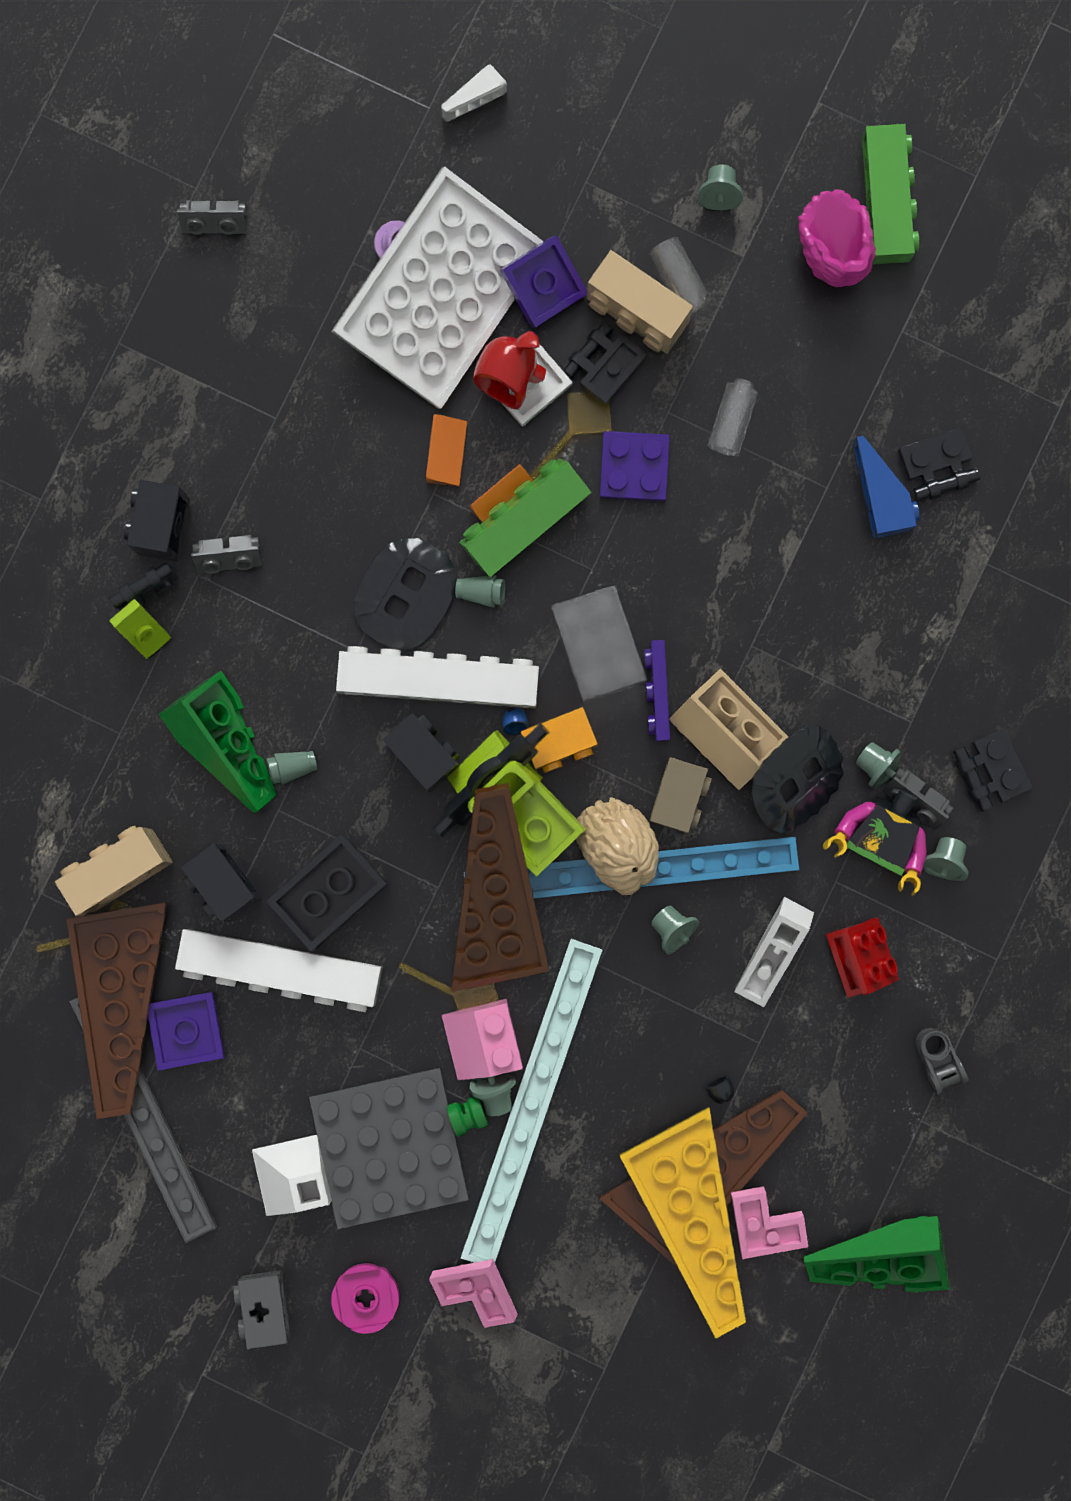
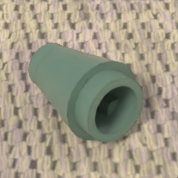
(482, 590)
(290, 766)

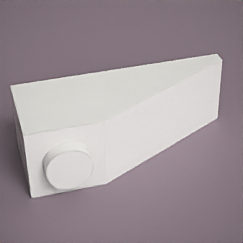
(775, 951)

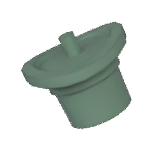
(720, 189)
(879, 764)
(947, 860)
(673, 928)
(494, 1093)

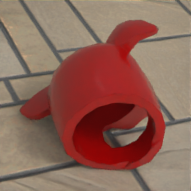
(509, 365)

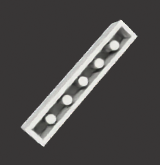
(437, 679)
(278, 968)

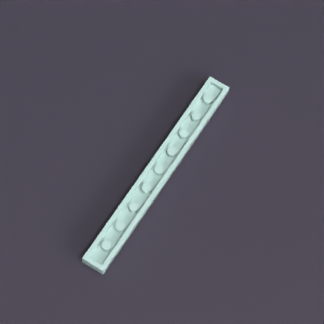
(531, 1102)

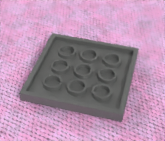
(388, 1148)

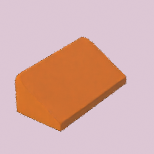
(446, 450)
(499, 492)

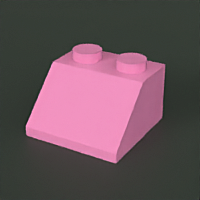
(482, 1041)

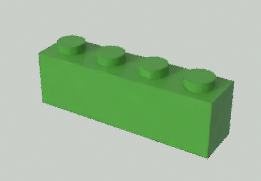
(888, 192)
(525, 516)

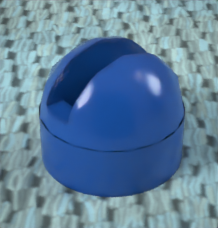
(514, 721)

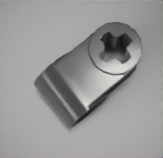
(943, 1065)

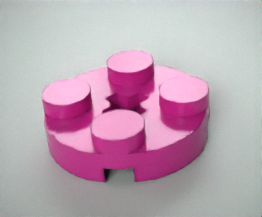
(381, 1309)

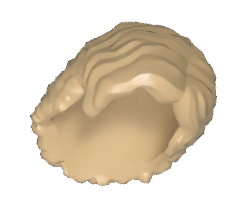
(617, 842)

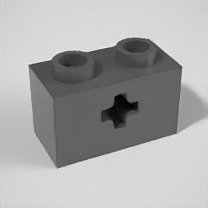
(274, 1326)

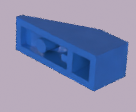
(885, 496)

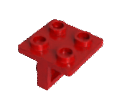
(863, 957)

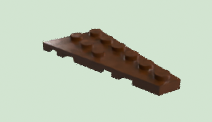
(498, 914)
(115, 979)
(741, 1148)

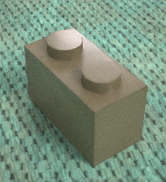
(679, 796)

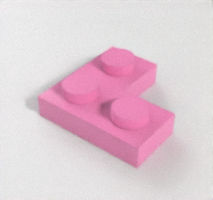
(764, 1234)
(476, 1283)

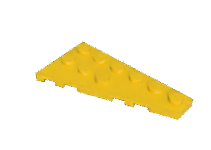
(686, 1198)

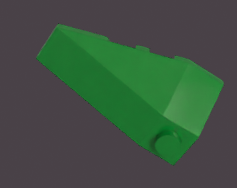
(215, 734)
(898, 1254)

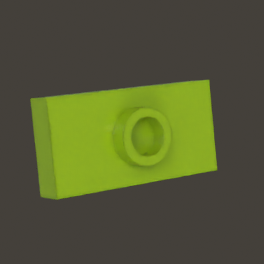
(140, 629)

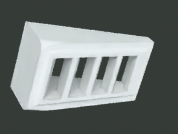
(478, 91)

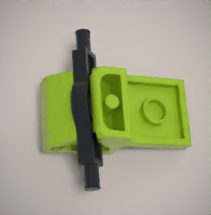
(542, 820)

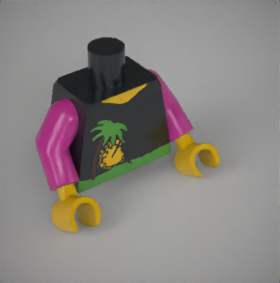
(886, 836)

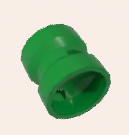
(467, 1116)

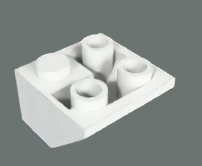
(292, 1176)

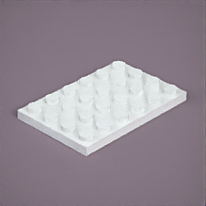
(437, 289)

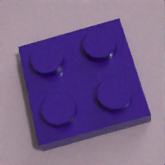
(543, 281)
(634, 466)
(185, 1031)

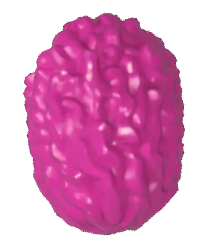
(837, 238)

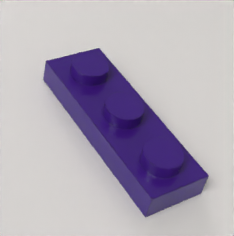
(657, 691)

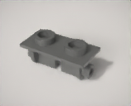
(198, 218)
(212, 557)
(930, 808)

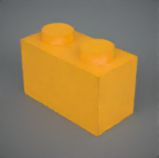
(568, 737)

